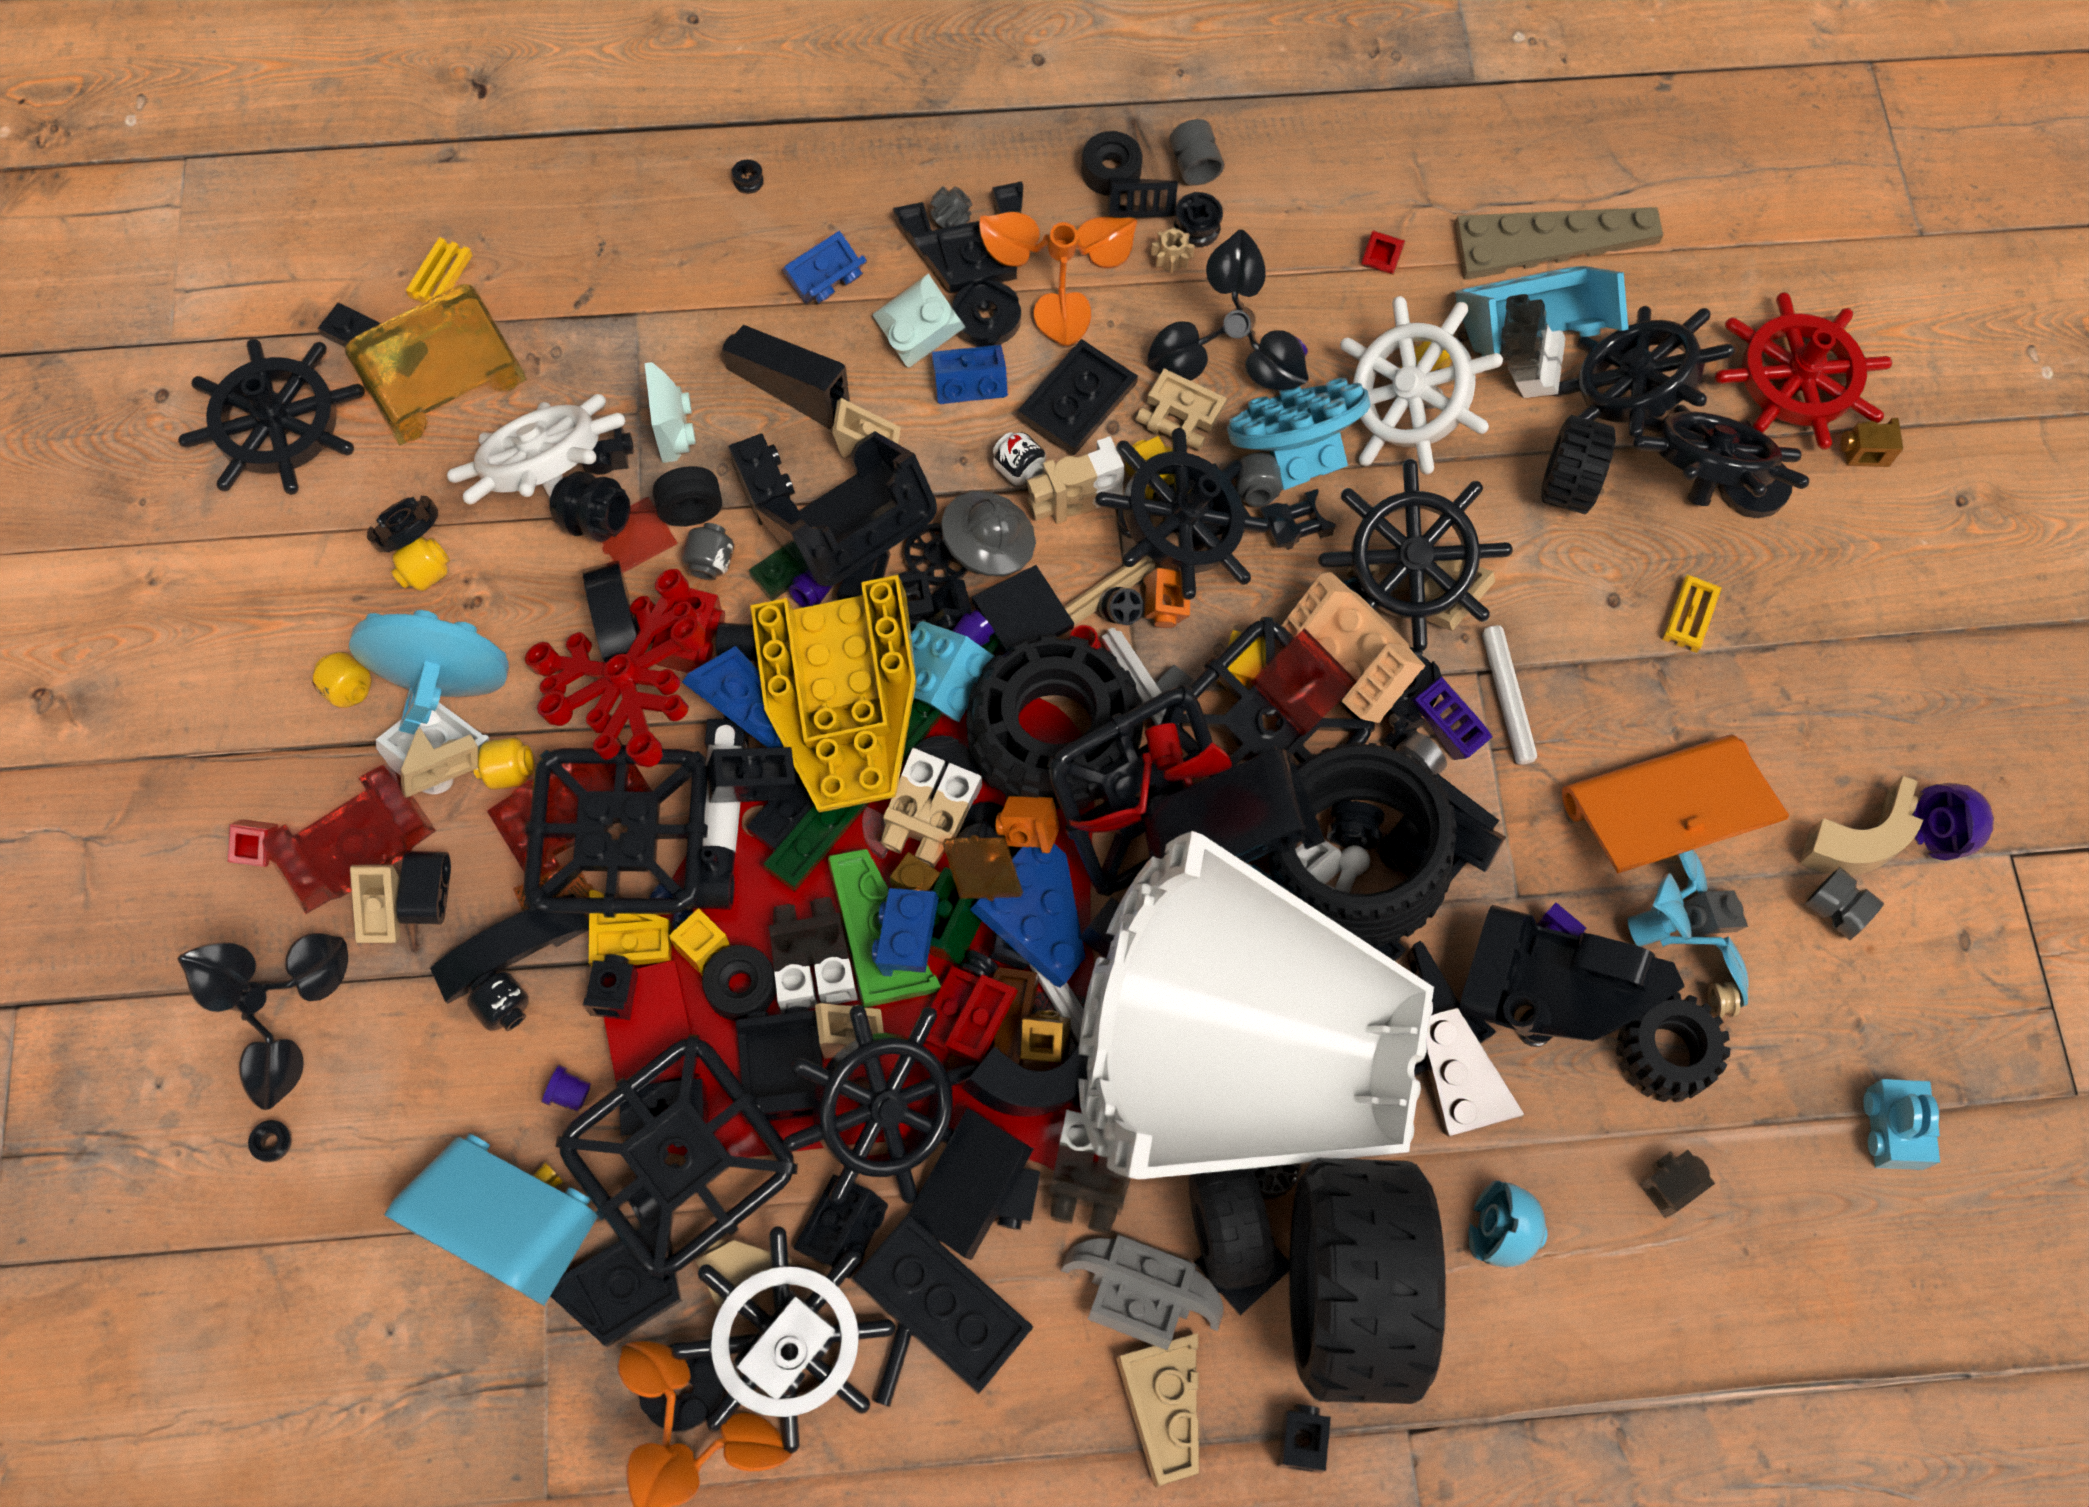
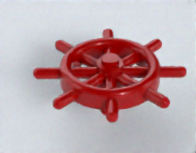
(1804, 369)

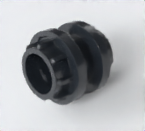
(590, 506)

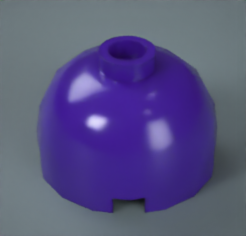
(1954, 820)

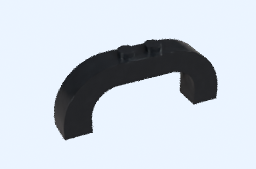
(1025, 1092)

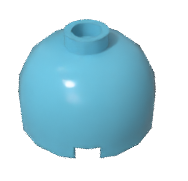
(1508, 1227)

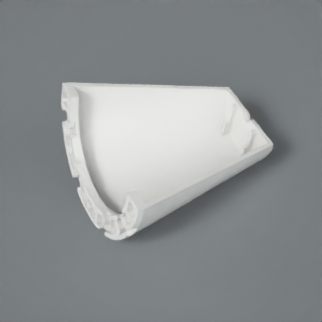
(1243, 1027)

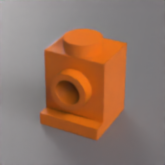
(1166, 586)
(1029, 822)

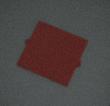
(641, 538)

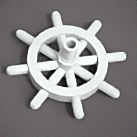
(1416, 385)
(535, 449)

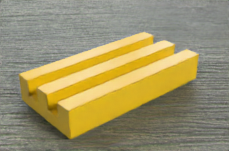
(434, 269)
(1683, 637)

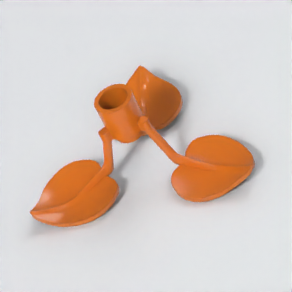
(1106, 239)
(667, 1472)

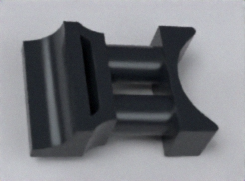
(1282, 524)

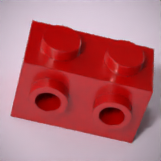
(709, 616)

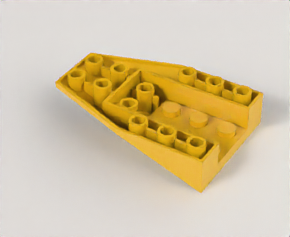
(840, 689)

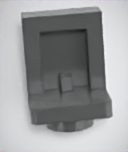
(1715, 913)

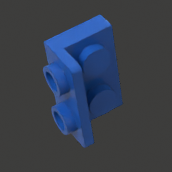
(970, 374)

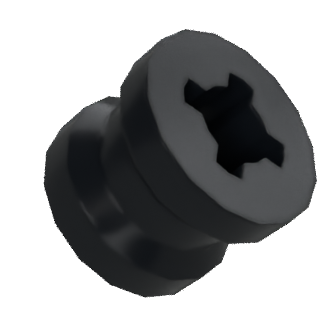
(1129, 607)

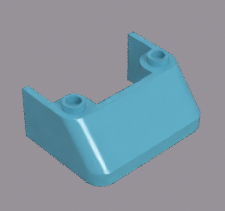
(1573, 299)

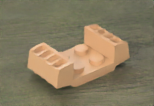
(1359, 642)

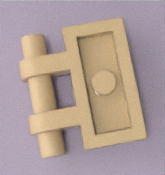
(1184, 400)

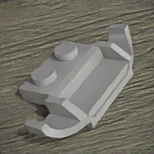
(1143, 1288)

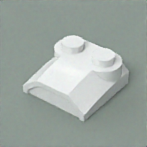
(441, 727)

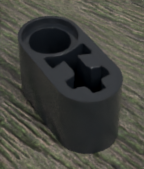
(423, 887)

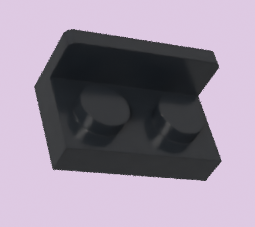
(841, 1227)

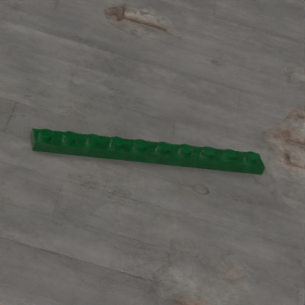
(820, 831)

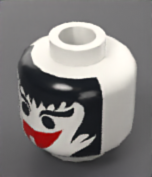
(1018, 458)

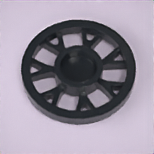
(935, 555)

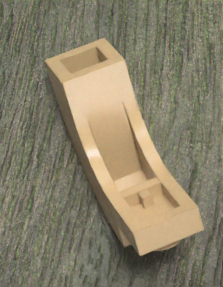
(1862, 851)

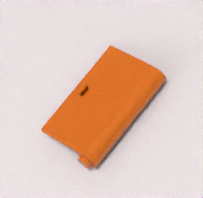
(1675, 802)

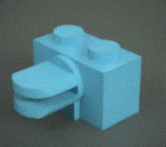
(1902, 1124)

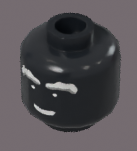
(497, 1001)

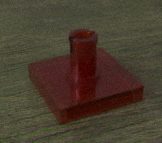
(1303, 681)

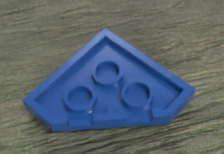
(1044, 919)

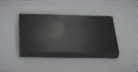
(942, 1304)

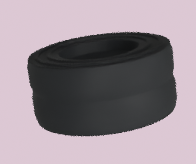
(1110, 146)
(687, 496)
(733, 961)

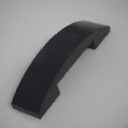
(503, 946)

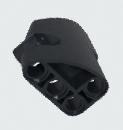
(1575, 983)

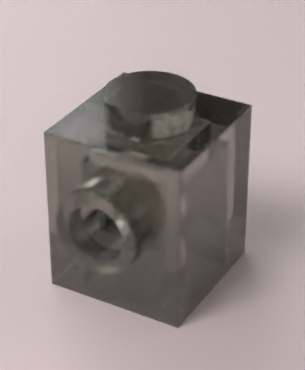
(1676, 1181)

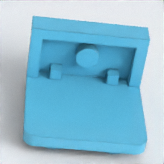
(946, 668)

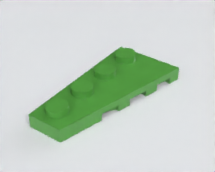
(859, 898)

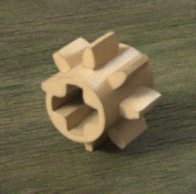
(1172, 249)

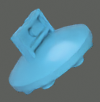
(1302, 428)
(428, 660)

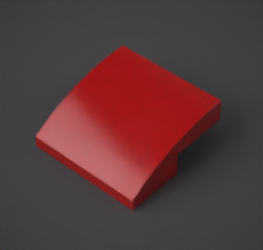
(969, 1013)

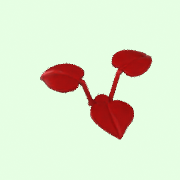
(1167, 755)

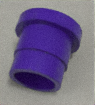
(566, 1090)

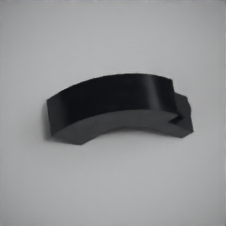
(610, 608)

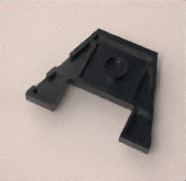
(958, 251)
(612, 1291)

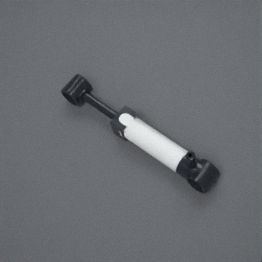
(722, 819)

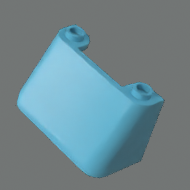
(495, 1217)

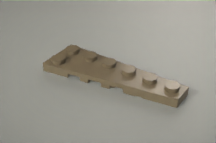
(1511, 240)

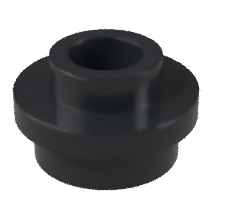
(260, 1135)

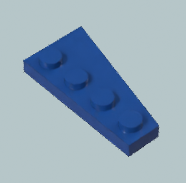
(735, 690)

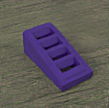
(1460, 711)

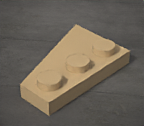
(1163, 1404)

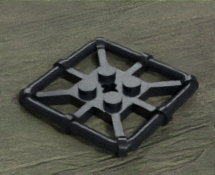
(1244, 719)
(1121, 781)
(595, 846)
(673, 1183)

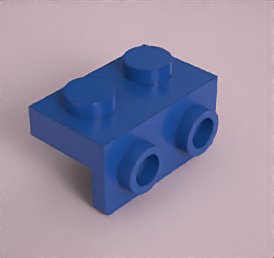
(823, 268)
(905, 931)

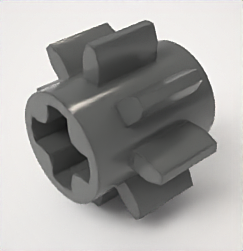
(950, 207)

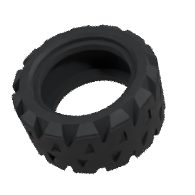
(1366, 1281)

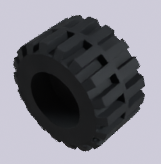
(1578, 464)
(1700, 1034)

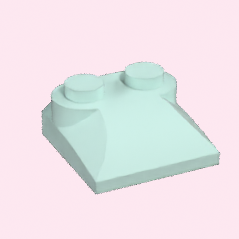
(918, 321)
(668, 414)

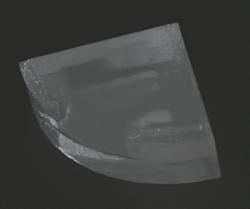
(873, 831)

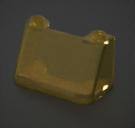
(432, 359)

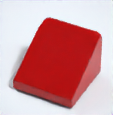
(1383, 252)
(246, 842)

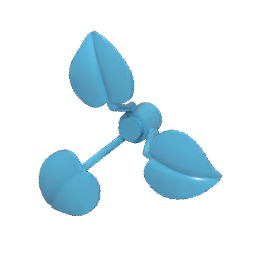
(1670, 914)

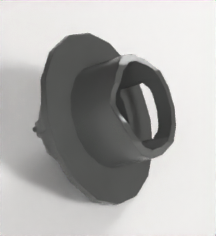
(988, 533)

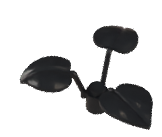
(1234, 269)
(220, 982)

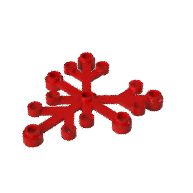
(623, 673)

